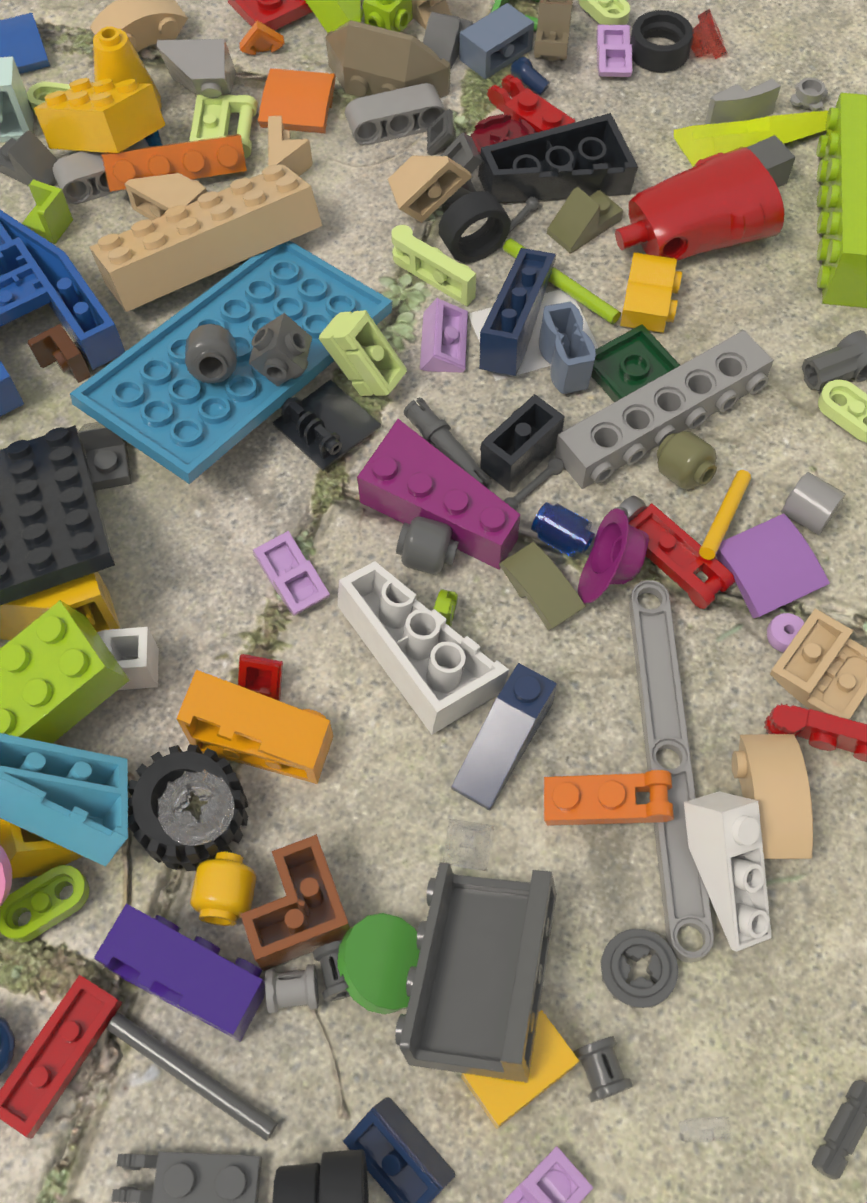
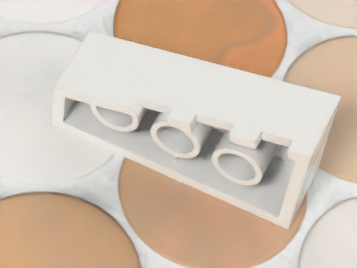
(420, 653)

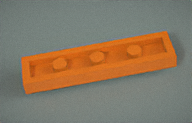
(189, 158)

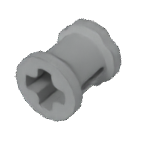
(292, 989)

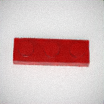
(56, 1056)

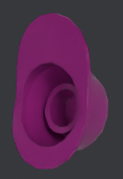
(615, 556)

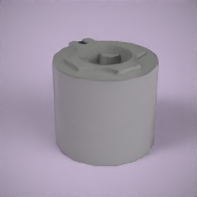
(812, 503)

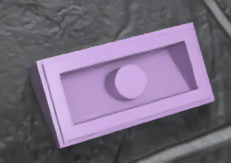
(444, 338)

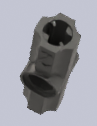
(838, 363)

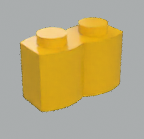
(650, 291)

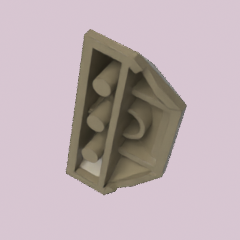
(382, 60)

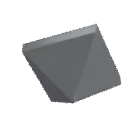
(441, 133)

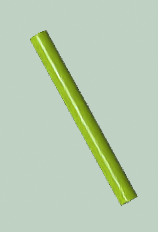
(572, 288)

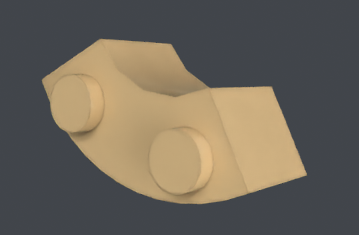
(142, 20)
(777, 777)

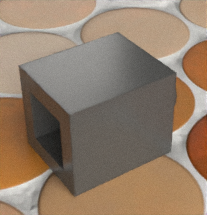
(775, 158)

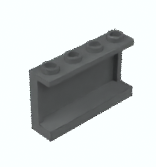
(478, 975)

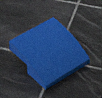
(23, 41)

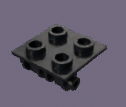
(325, 424)

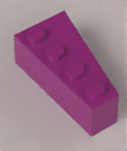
(416, 479)

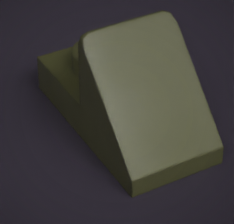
(583, 219)

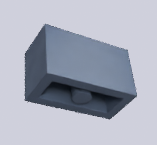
(496, 41)

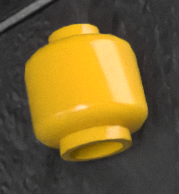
(223, 889)

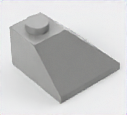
(199, 65)

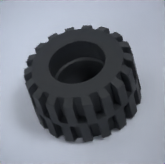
(150, 787)

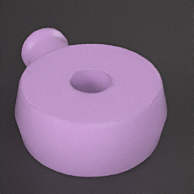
(779, 626)

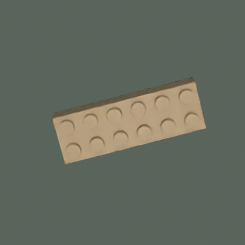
(205, 236)

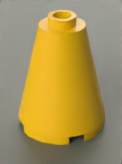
(118, 59)

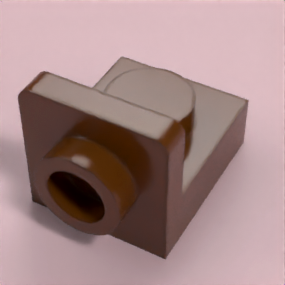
(58, 347)

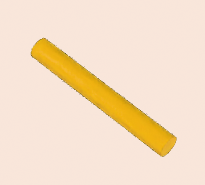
(725, 515)

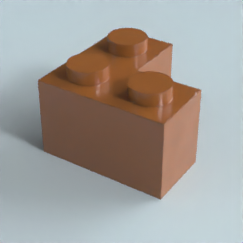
(305, 916)

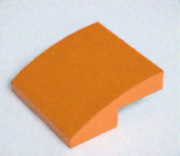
(299, 98)

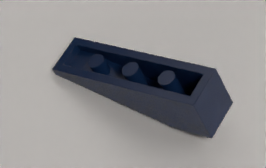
(515, 312)

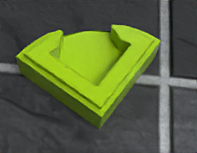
(446, 604)

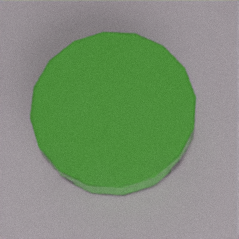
(377, 961)

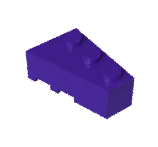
(183, 971)

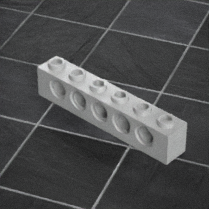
(663, 407)

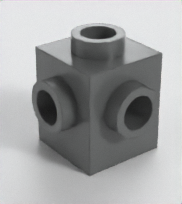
(280, 350)

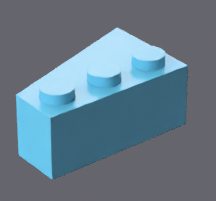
(65, 795)

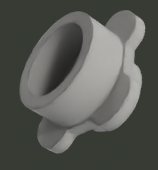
(809, 94)

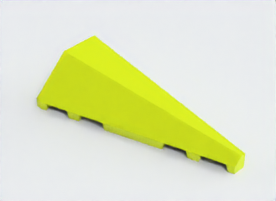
(709, 139)

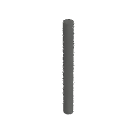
(192, 1076)

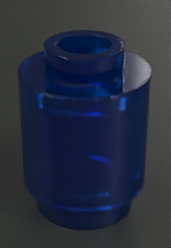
(563, 529)

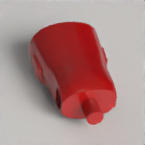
(705, 208)

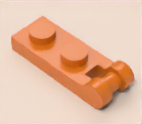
(607, 799)

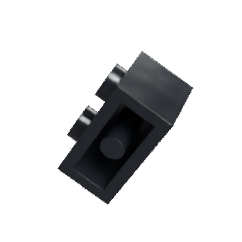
(521, 442)

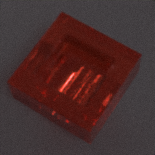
(707, 37)

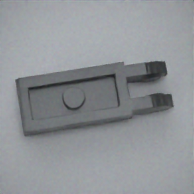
(193, 1178)

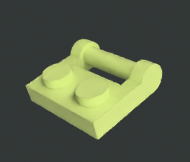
(213, 118)

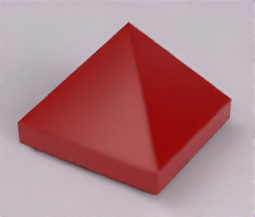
(261, 675)

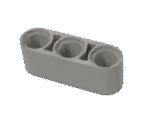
(393, 113)
(83, 175)

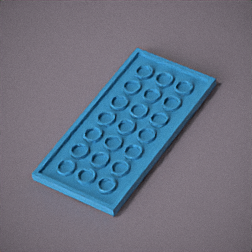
(191, 423)

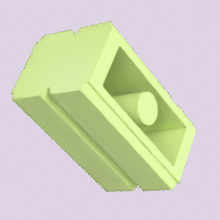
(363, 353)

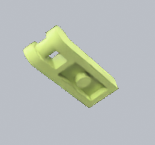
(433, 266)

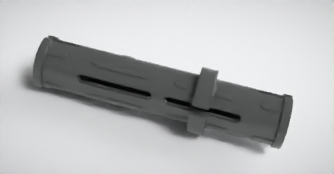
(437, 434)

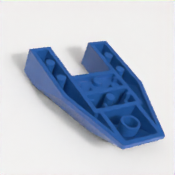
(42, 274)

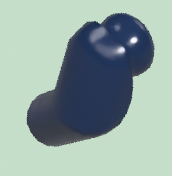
(529, 76)

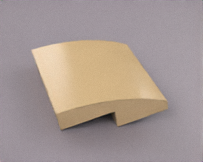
(824, 667)

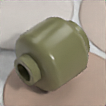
(686, 460)

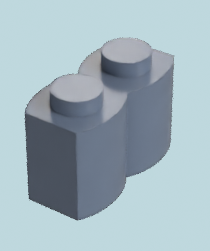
(566, 347)

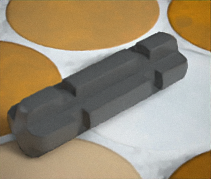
(843, 1133)

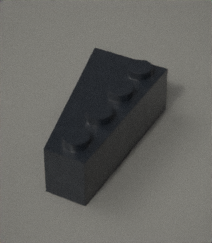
(558, 160)

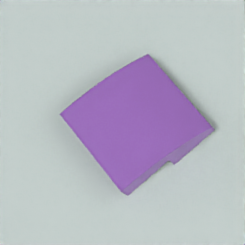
(771, 565)

